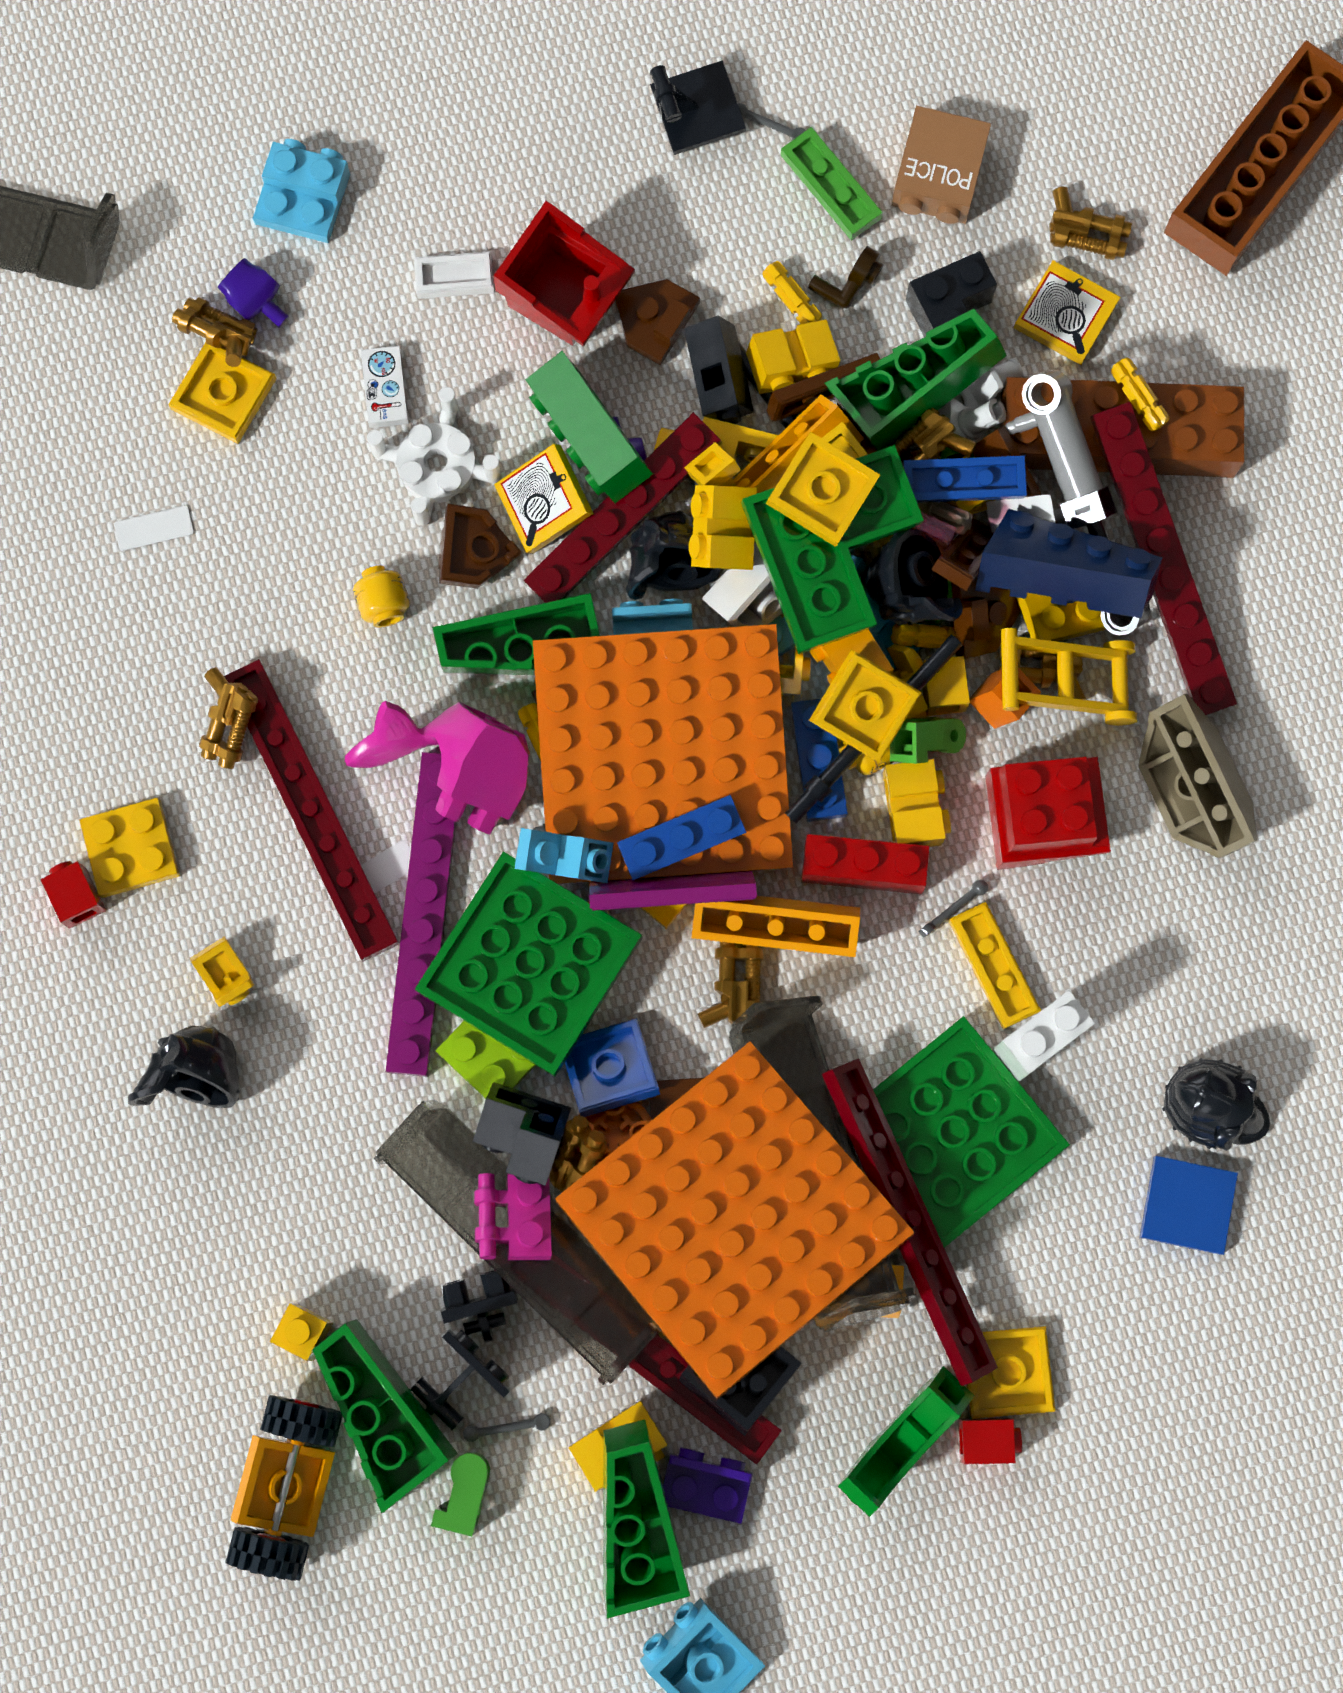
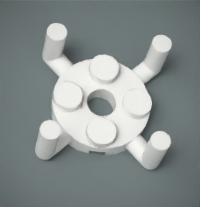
(433, 439)

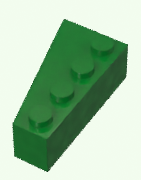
(927, 374)
(504, 640)
(381, 1415)
(638, 1534)

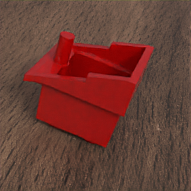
(561, 276)
(1046, 811)

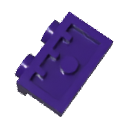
(706, 1486)

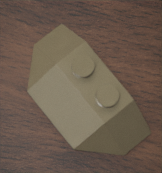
(1196, 780)

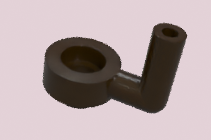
(865, 270)

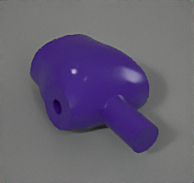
(251, 291)

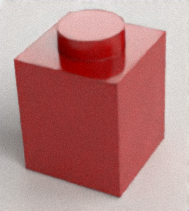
(72, 893)
(988, 1441)

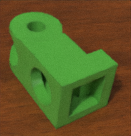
(924, 735)
(470, 1480)

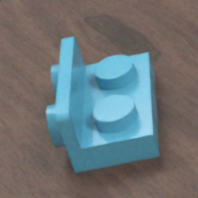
(635, 618)

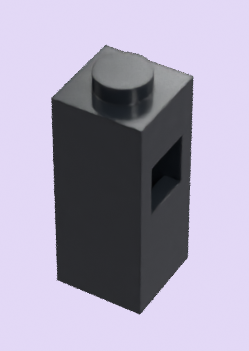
(719, 370)

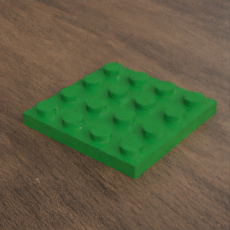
(529, 964)
(965, 1128)

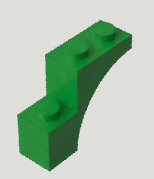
(905, 1440)

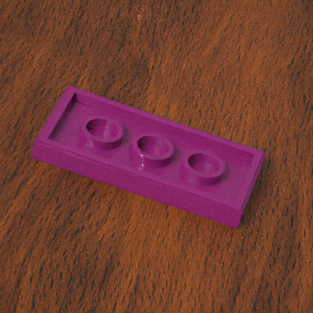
(672, 890)

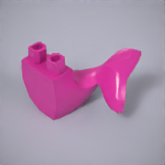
(480, 759)

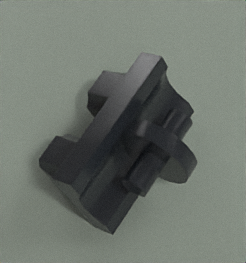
(460, 1306)

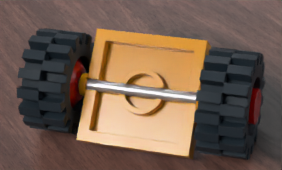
(283, 1488)

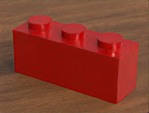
(865, 864)

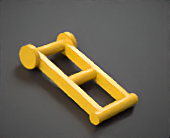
(1114, 651)

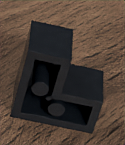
(950, 291)
(523, 1127)
(751, 1395)

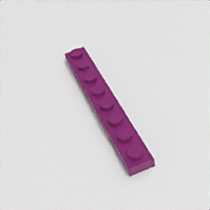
(421, 926)

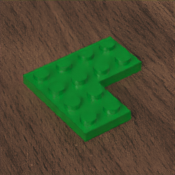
(814, 578)

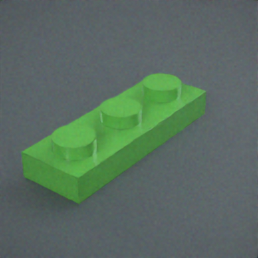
(831, 183)

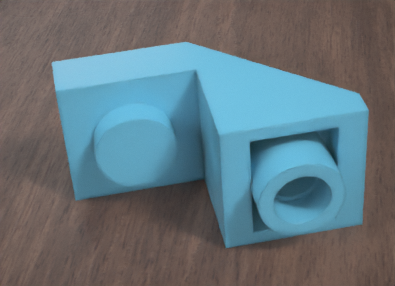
(564, 855)

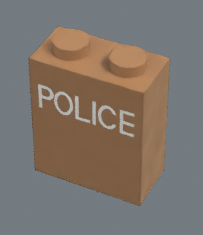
(940, 165)

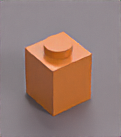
(988, 699)

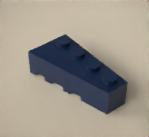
(1067, 566)

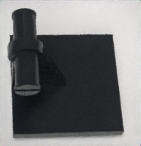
(696, 106)
(491, 1372)

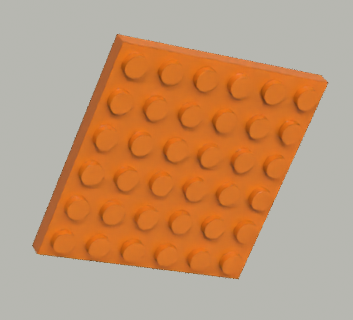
(659, 729)
(734, 1219)

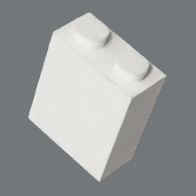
(1043, 1036)

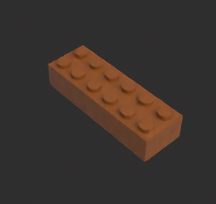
(1262, 161)
(1198, 440)

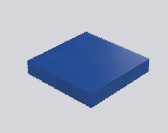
(611, 1069)
(1188, 1205)

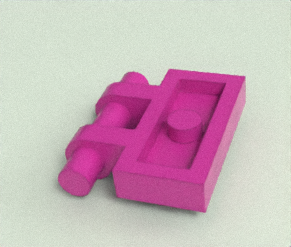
(527, 1219)

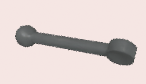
(770, 123)
(979, 887)
(472, 1433)

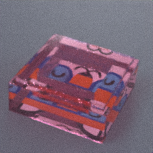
(937, 529)

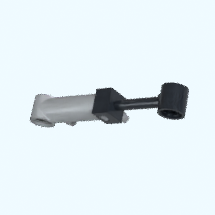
(1073, 466)

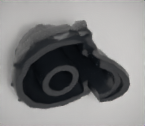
(662, 557)
(905, 583)
(194, 1066)
(1215, 1104)

